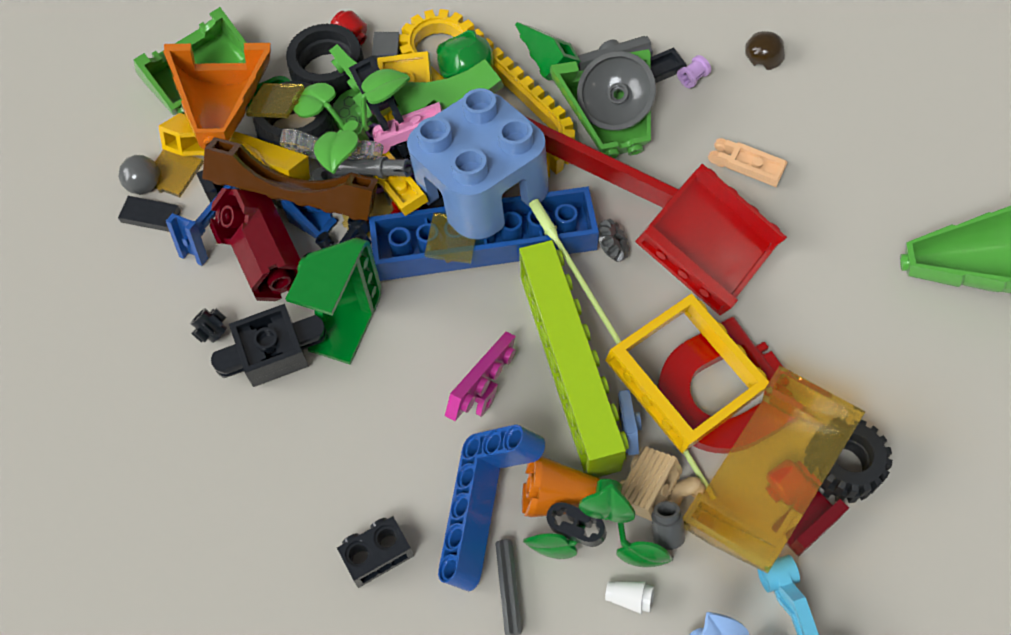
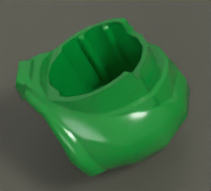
(463, 53)

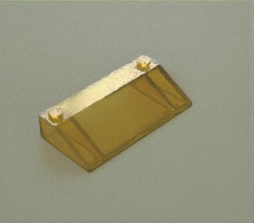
(773, 470)

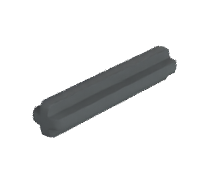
(508, 587)

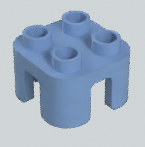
(476, 155)

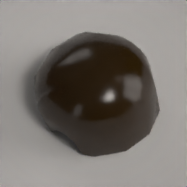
(765, 49)

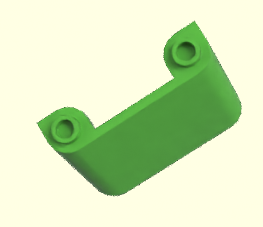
(212, 43)

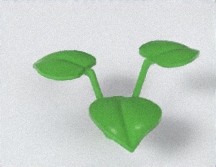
(335, 147)

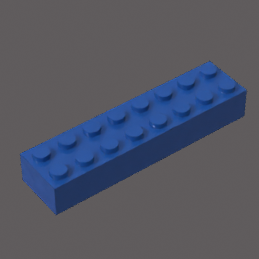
(402, 240)

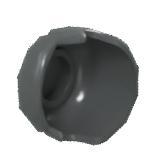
(139, 174)

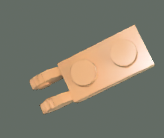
(748, 161)

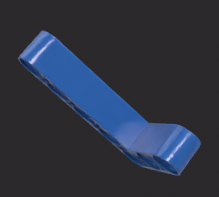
(475, 496)

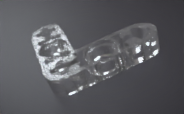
(304, 144)

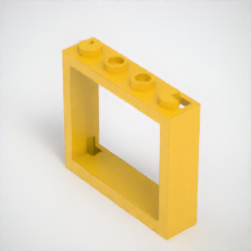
(652, 398)

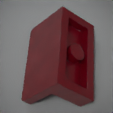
(815, 522)

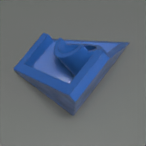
(308, 218)

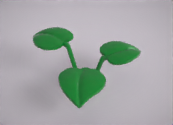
(611, 505)

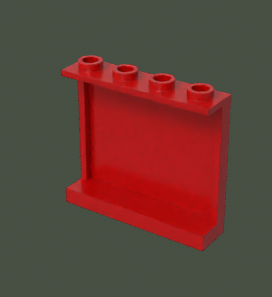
(710, 239)

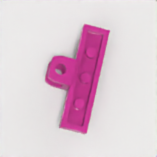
(477, 384)

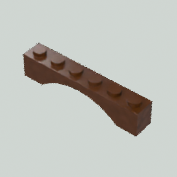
(234, 166)

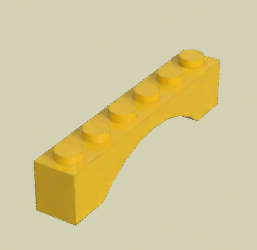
(179, 138)

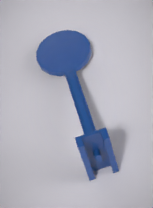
(188, 233)

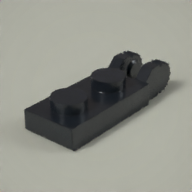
(360, 72)

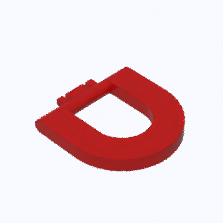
(696, 356)

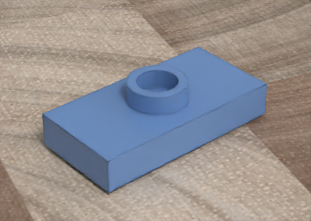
(630, 421)

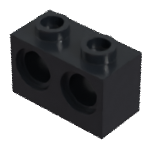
(379, 558)

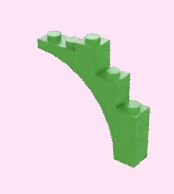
(422, 94)

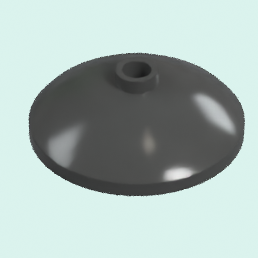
(604, 79)

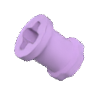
(694, 71)

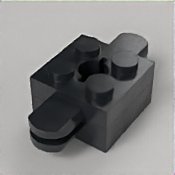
(264, 334)

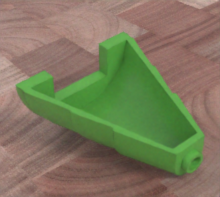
(965, 253)

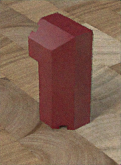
(258, 239)

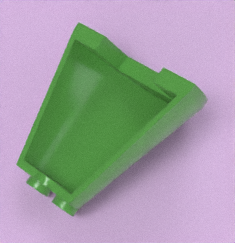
(608, 142)

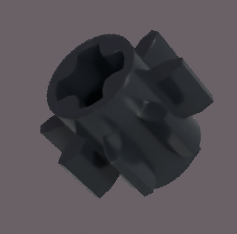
(208, 325)

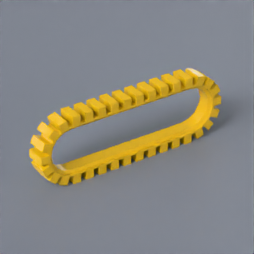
(511, 77)

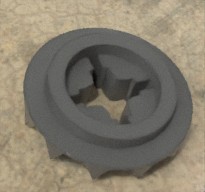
(613, 240)

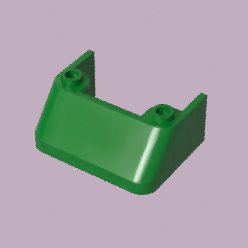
(342, 291)

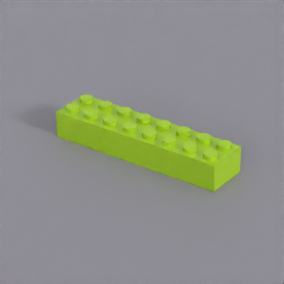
(572, 361)

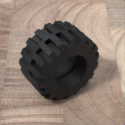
(874, 462)

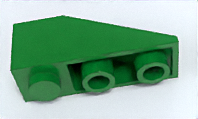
(546, 49)

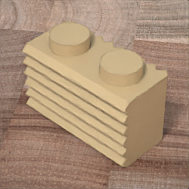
(650, 480)

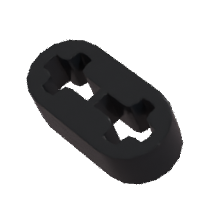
(574, 531)

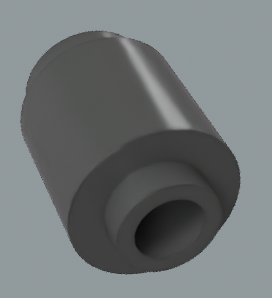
(668, 525)

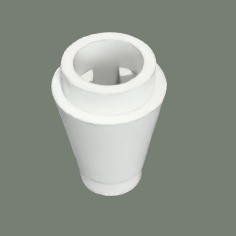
(631, 595)

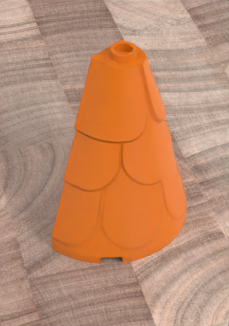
(216, 93)

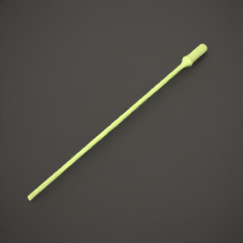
(551, 231)

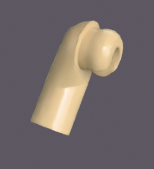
(686, 487)

